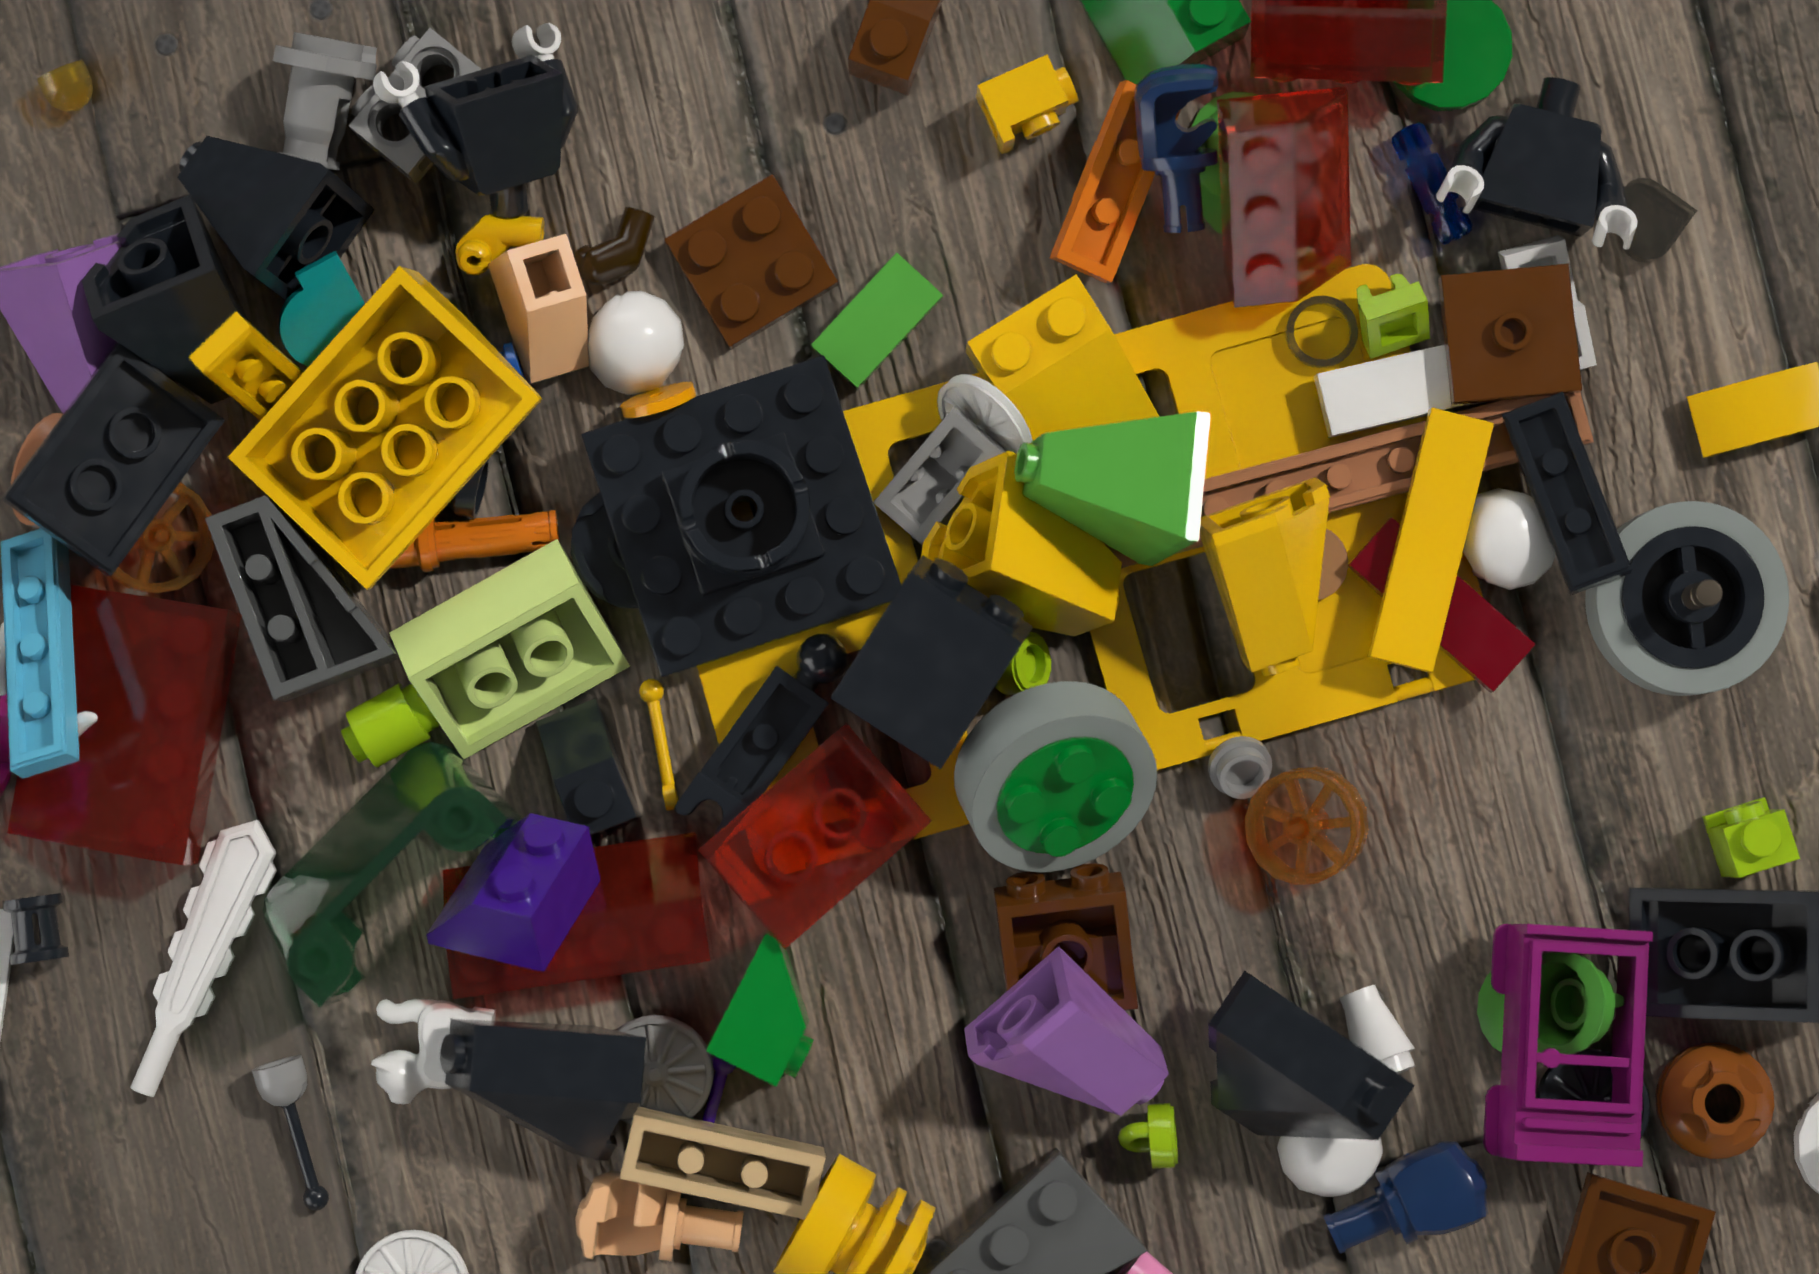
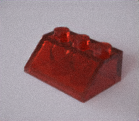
(1349, 40)
(1284, 193)

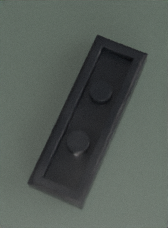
(1566, 493)

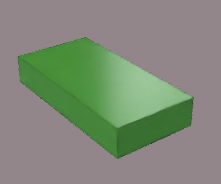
(877, 321)

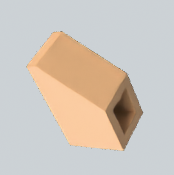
(544, 307)

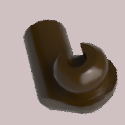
(619, 255)

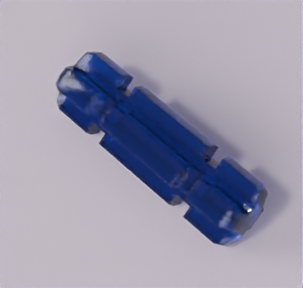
(1426, 176)

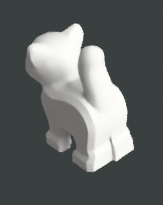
(406, 1073)

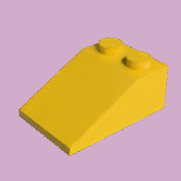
(1061, 364)

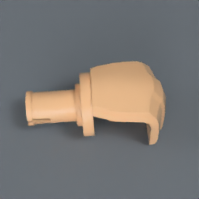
(641, 1218)

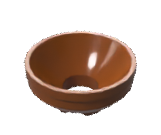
(1683, 1092)

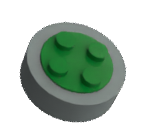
(1055, 776)

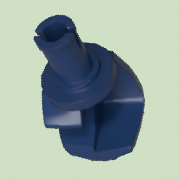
(1170, 147)
(1416, 1195)

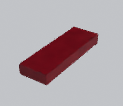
(1474, 630)

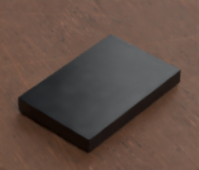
(113, 459)

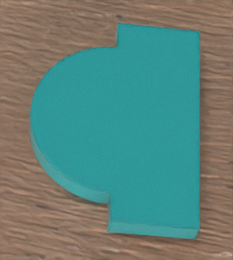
(318, 308)

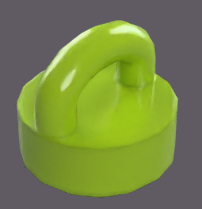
(1028, 667)
(1154, 1136)

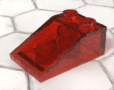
(815, 836)

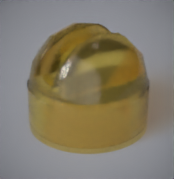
(67, 86)

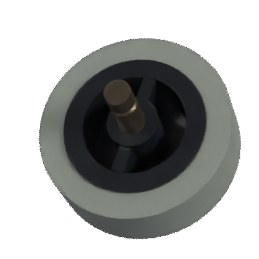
(1698, 604)

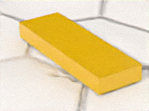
(246, 365)

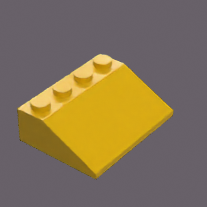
(386, 425)

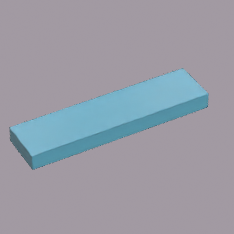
(39, 653)

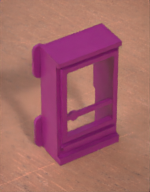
(1556, 1129)

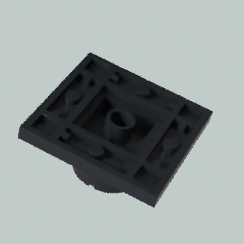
(727, 582)

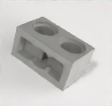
(372, 112)

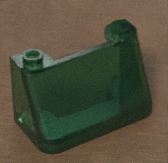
(305, 908)

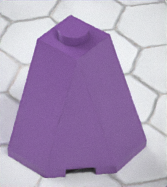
(52, 317)
(1068, 1038)

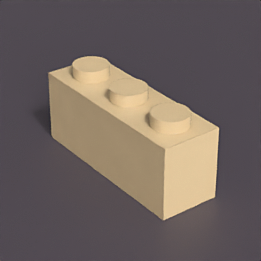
(723, 1163)

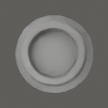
(1240, 766)

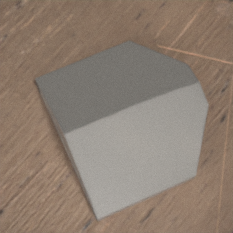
(928, 482)

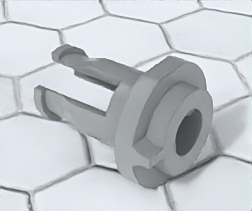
(321, 93)

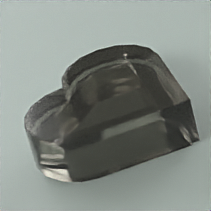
(1659, 217)

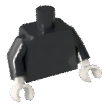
(495, 123)
(1543, 169)

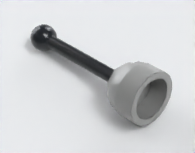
(282, 1085)

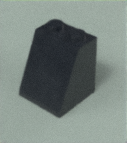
(932, 660)

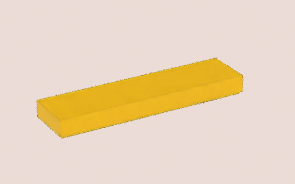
(1431, 540)

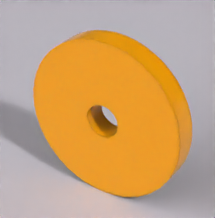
(658, 400)

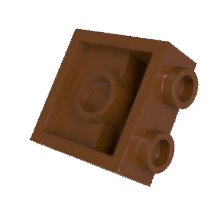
(1079, 915)

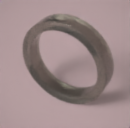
(1340, 306)

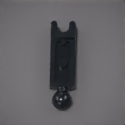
(767, 732)

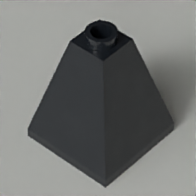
(272, 208)

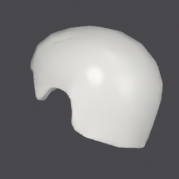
(634, 342)
(1507, 540)
(1329, 1164)

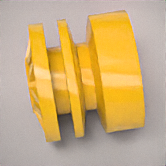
(852, 1235)

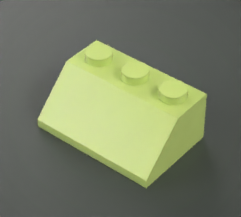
(508, 649)

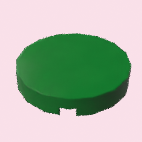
(1474, 57)

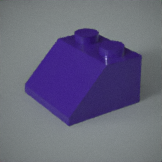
(521, 894)

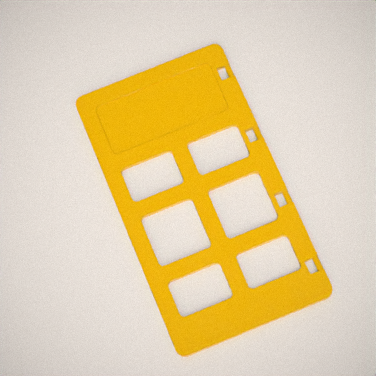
(1259, 412)

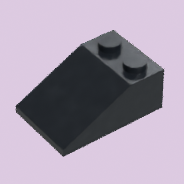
(1730, 952)

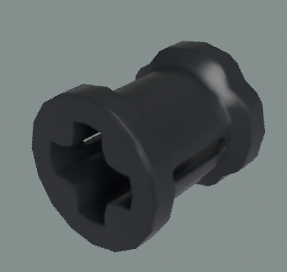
(21, 915)

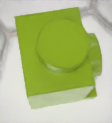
(1750, 838)

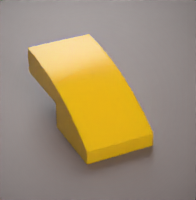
(1756, 410)

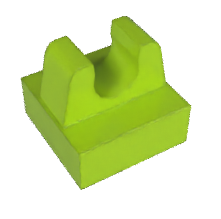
(1393, 317)

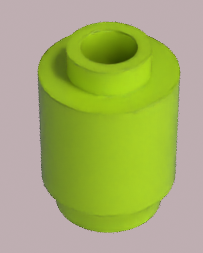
(388, 725)

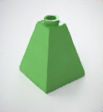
(1124, 481)

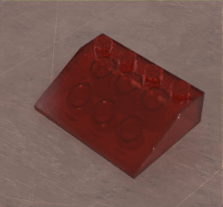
(148, 763)

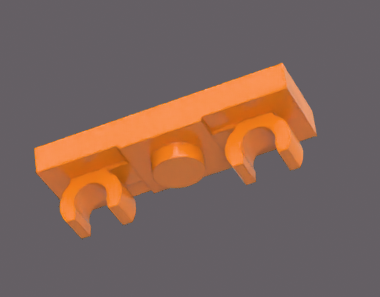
(1106, 195)

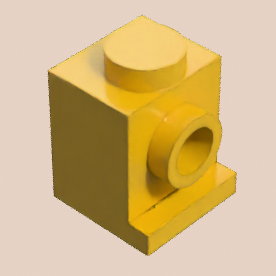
(1025, 101)

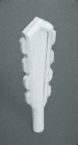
(217, 912)

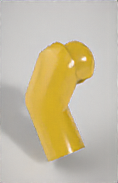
(493, 237)

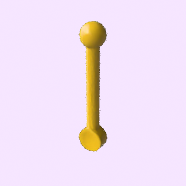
(651, 692)

